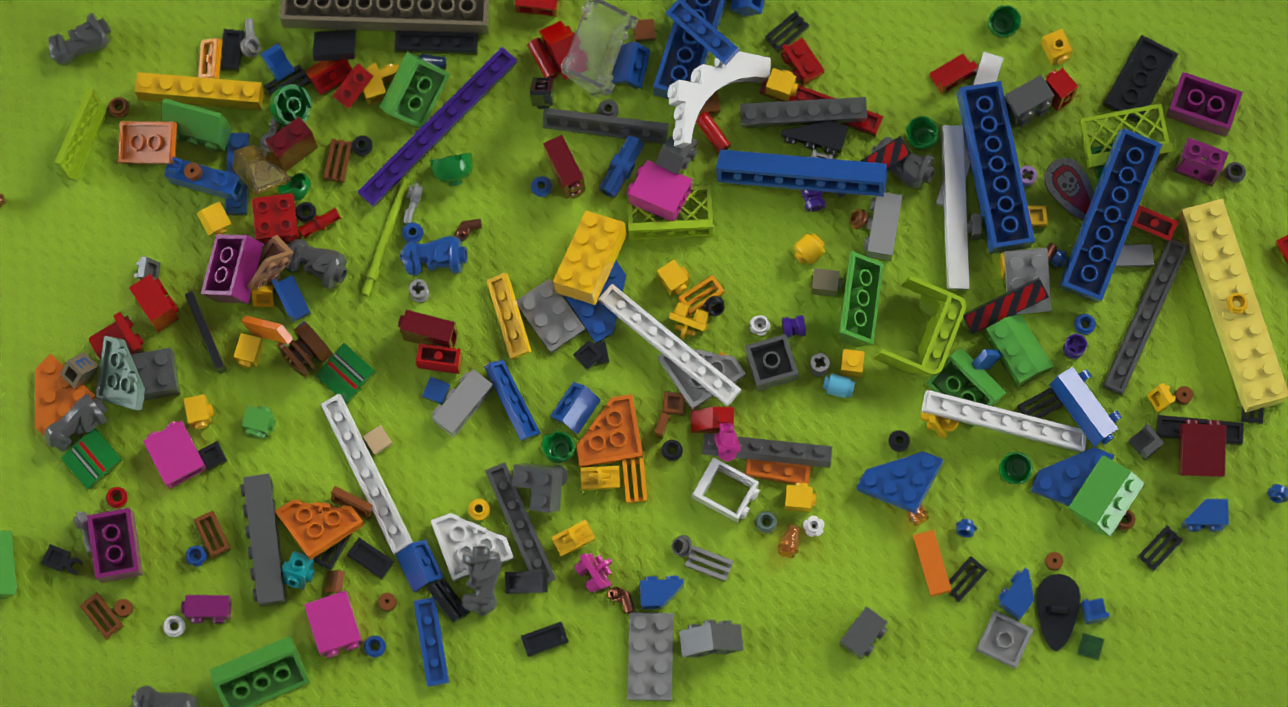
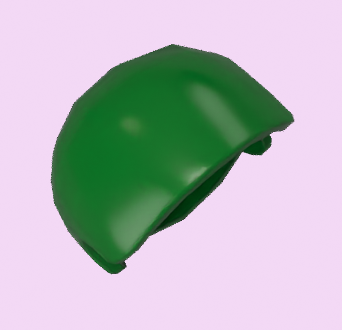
(1004, 21)
(922, 133)
(298, 186)
(558, 447)
(1016, 468)

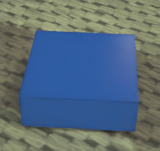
(986, 359)
(436, 390)

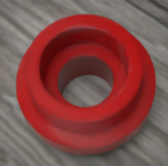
(112, 493)

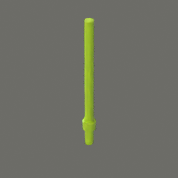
(372, 273)

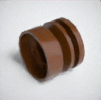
(304, 350)

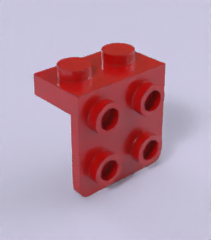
(274, 217)
(118, 329)

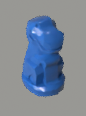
(440, 253)

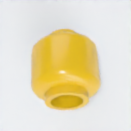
(809, 249)

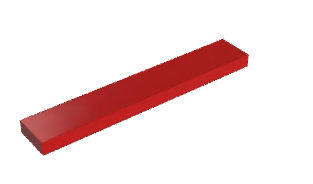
(870, 127)

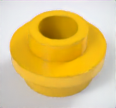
(1241, 299)
(482, 515)

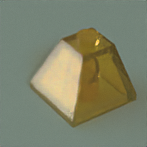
(258, 169)

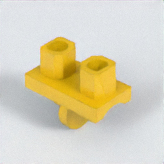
(680, 315)
(939, 424)
(600, 477)
(573, 538)

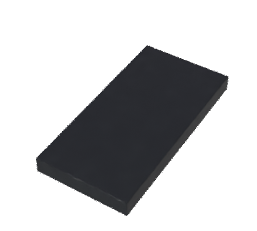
(1140, 77)

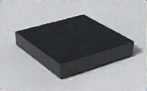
(334, 45)

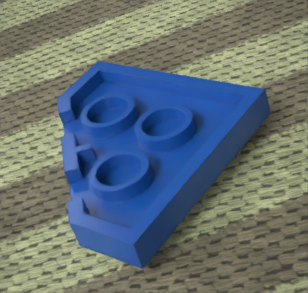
(597, 318)
(1064, 479)
(902, 481)

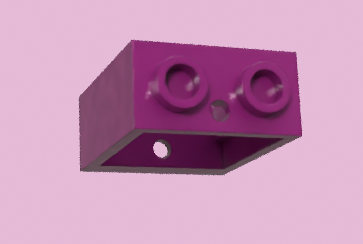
(1207, 168)

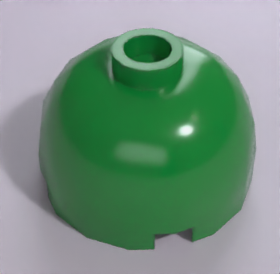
(289, 103)
(452, 168)

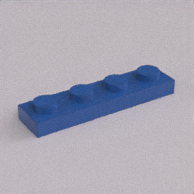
(702, 31)
(235, 142)
(512, 400)
(431, 642)

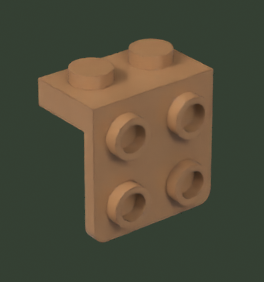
(271, 262)

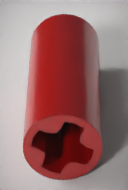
(543, 58)
(713, 132)

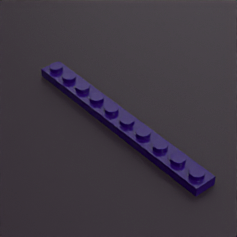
(437, 126)

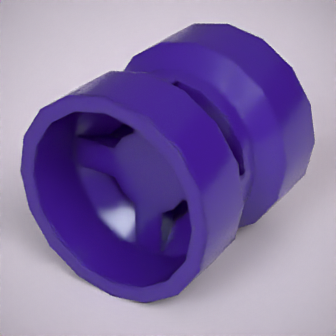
(813, 200)
(794, 326)
(1077, 343)

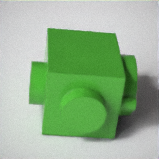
(258, 422)

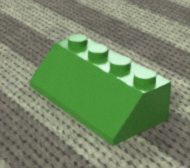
(861, 300)
(260, 675)

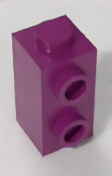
(207, 607)

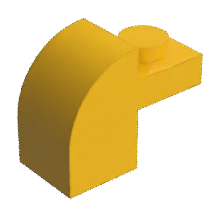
(375, 89)

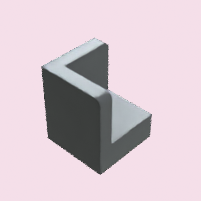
(1146, 442)

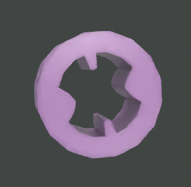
(1028, 169)

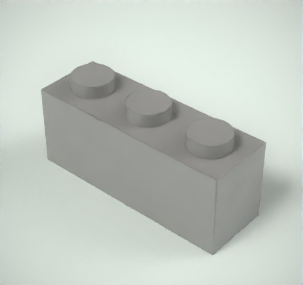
(883, 226)
(462, 402)

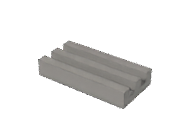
(692, 556)

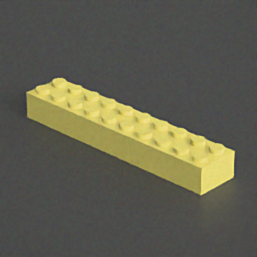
(1241, 335)

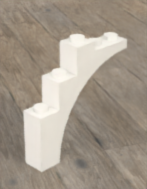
(706, 79)

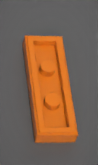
(267, 329)
(778, 471)
(932, 563)

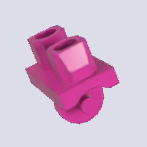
(727, 442)
(595, 567)

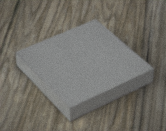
(1004, 639)

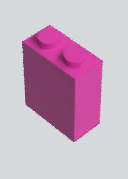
(659, 191)
(174, 454)
(333, 624)

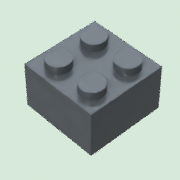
(1028, 102)
(771, 362)
(158, 373)

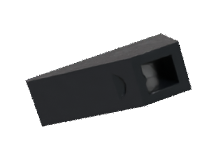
(822, 135)

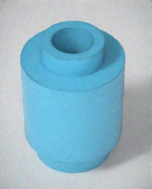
(839, 386)

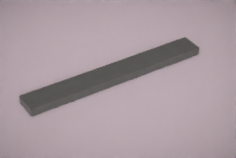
(1145, 316)

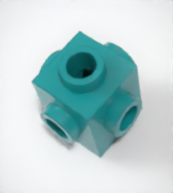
(298, 570)

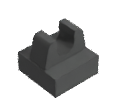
(146, 267)

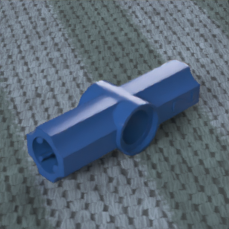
(621, 166)

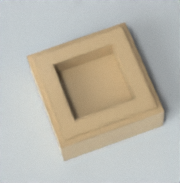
(377, 440)

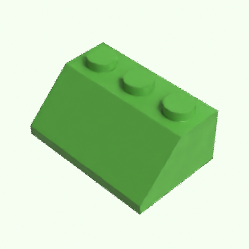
(414, 90)
(197, 125)
(1019, 349)
(964, 381)
(1106, 496)
(7, 565)

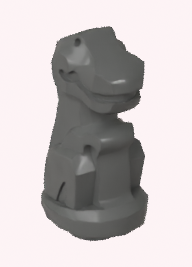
(85, 39)
(913, 169)
(322, 263)
(80, 418)
(483, 574)
(149, 697)

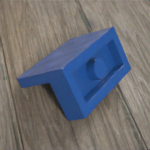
(631, 65)
(291, 298)
(576, 407)
(419, 565)

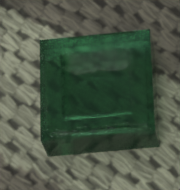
(1090, 646)

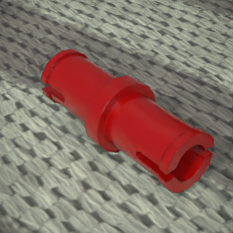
(319, 222)

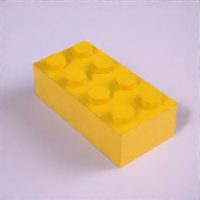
(590, 257)

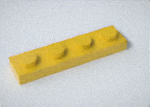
(509, 316)

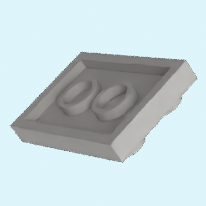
(1025, 266)
(550, 316)

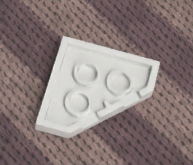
(460, 536)

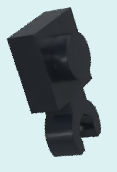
(59, 559)

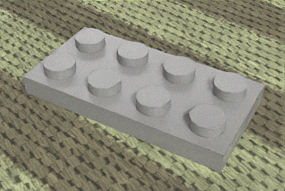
(650, 657)

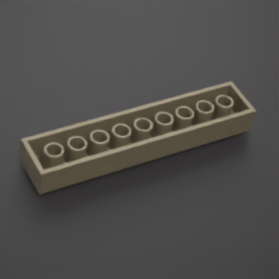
(388, 15)

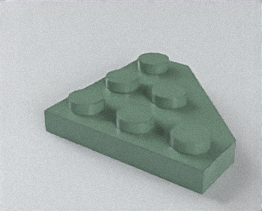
(118, 376)

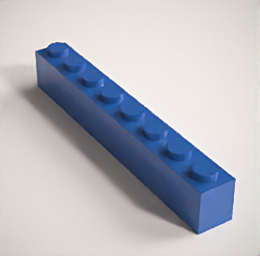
(801, 173)

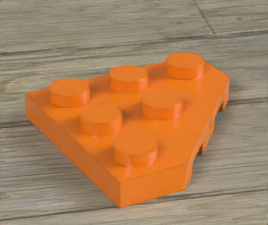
(54, 394)
(612, 435)
(318, 524)

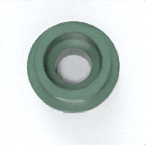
(766, 515)

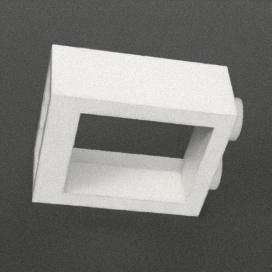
(708, 477)

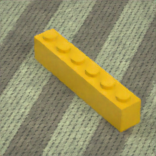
(200, 91)

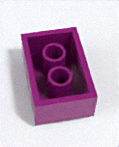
(1204, 104)
(231, 268)
(114, 545)

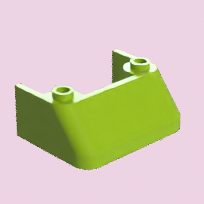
(946, 315)

